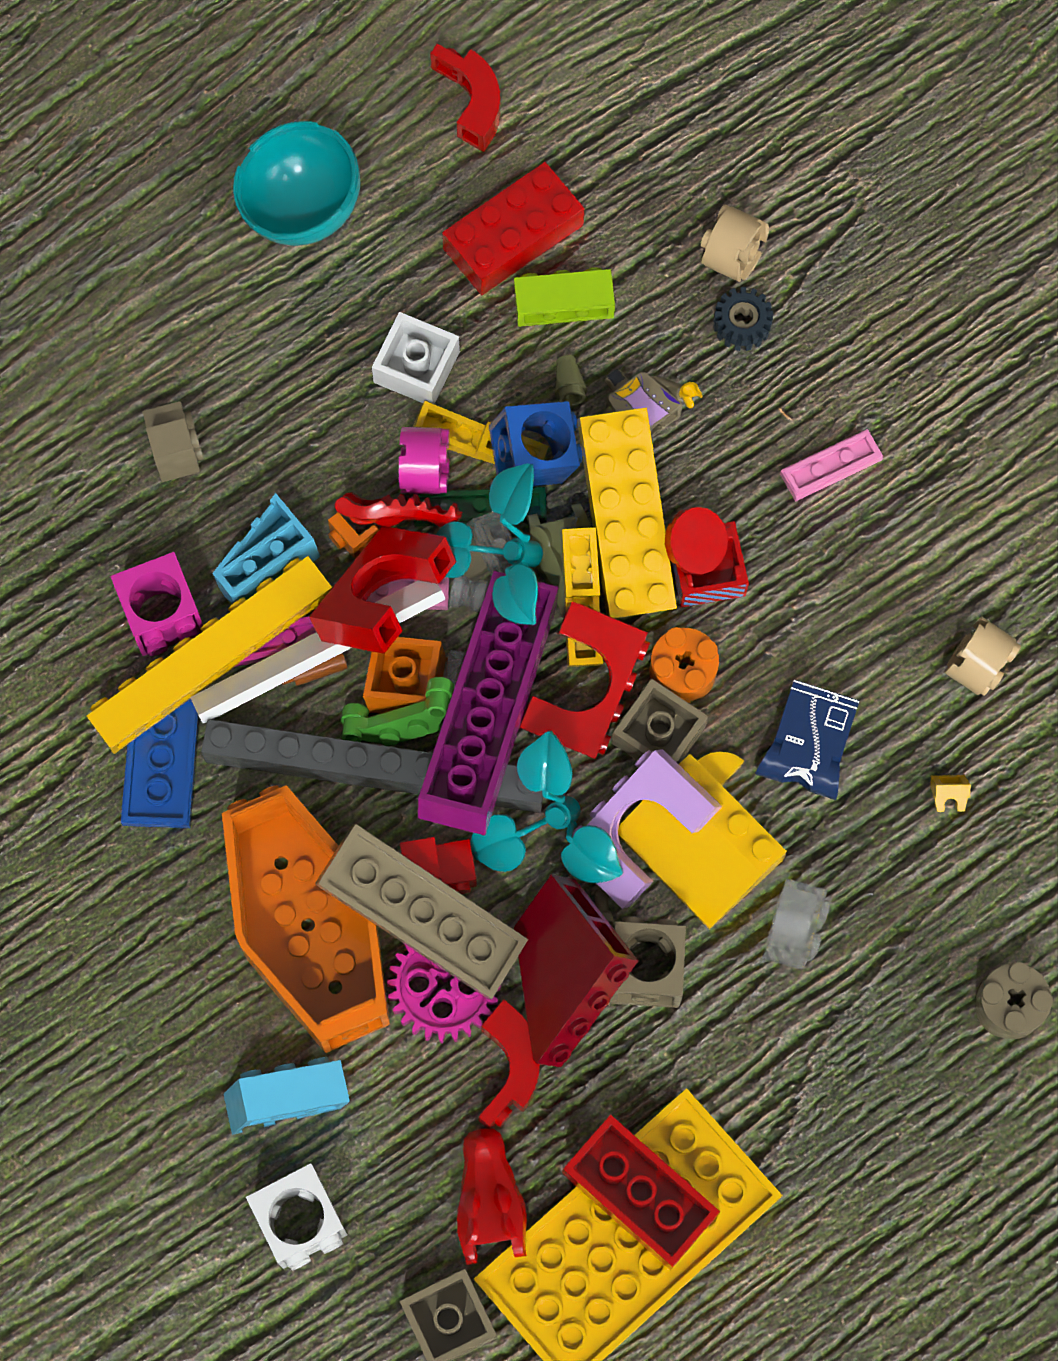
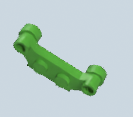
(401, 723)

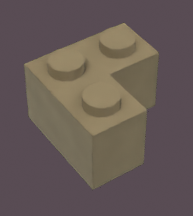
(173, 441)

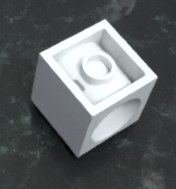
(267, 1207)

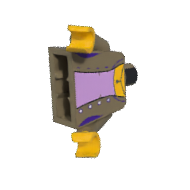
(655, 393)

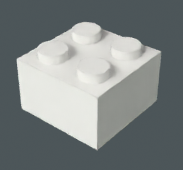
(415, 359)

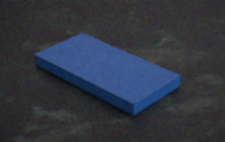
(162, 772)

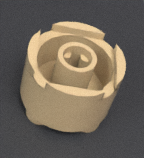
(734, 243)
(981, 656)

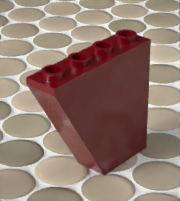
(567, 967)

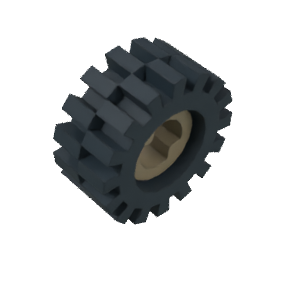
(739, 332)

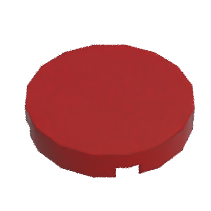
(696, 540)

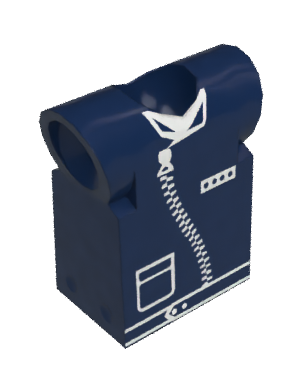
(810, 739)

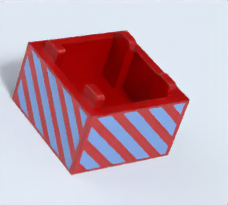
(725, 582)

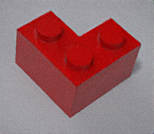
(447, 861)

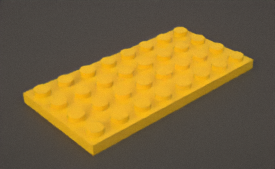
(594, 1282)

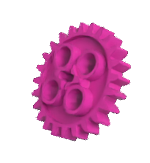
(466, 1008)

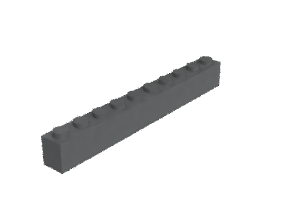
(339, 761)

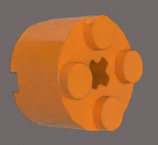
(690, 647)

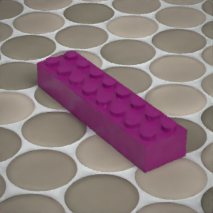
(485, 715)

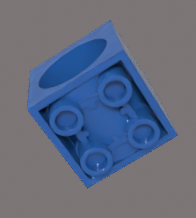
(551, 421)

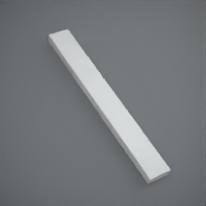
(301, 657)

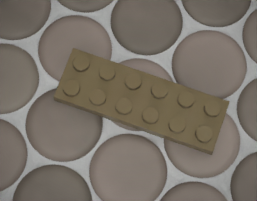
(421, 911)

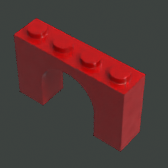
(391, 555)
(620, 648)

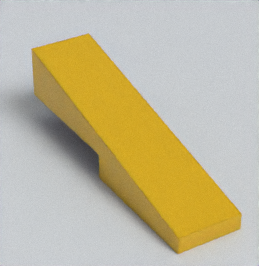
(468, 435)
(581, 586)

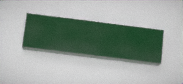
(476, 503)

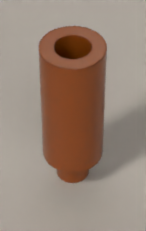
(324, 669)

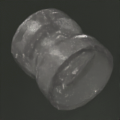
(461, 593)

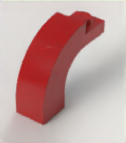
(482, 116)
(511, 1033)

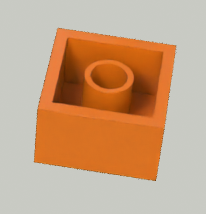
(402, 674)

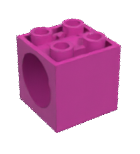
(150, 579)

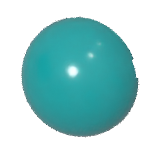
(297, 183)

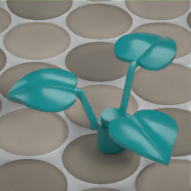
(517, 591)
(547, 769)

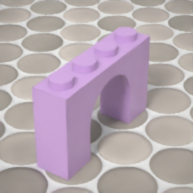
(660, 781)

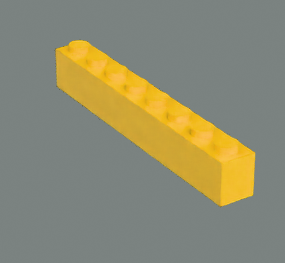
(209, 654)

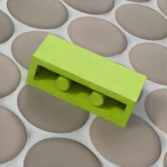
(564, 297)

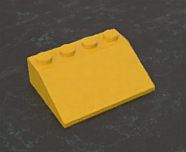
(706, 867)

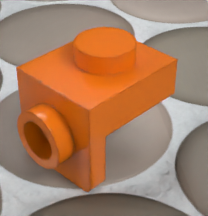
(345, 536)

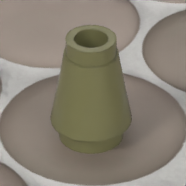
(569, 381)

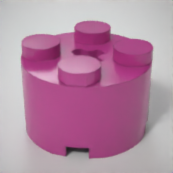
(424, 460)

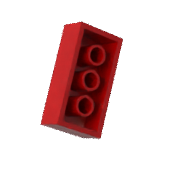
(513, 228)
(640, 1192)

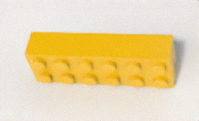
(626, 512)

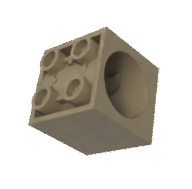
(669, 987)

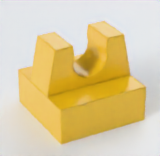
(950, 787)

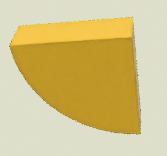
(721, 765)

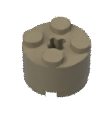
(1008, 982)

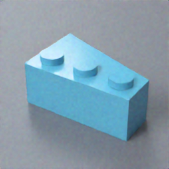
(264, 552)
(286, 1093)

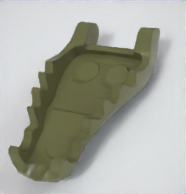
(550, 538)

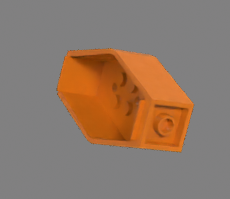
(270, 915)

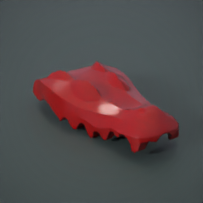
(392, 511)
(489, 1201)

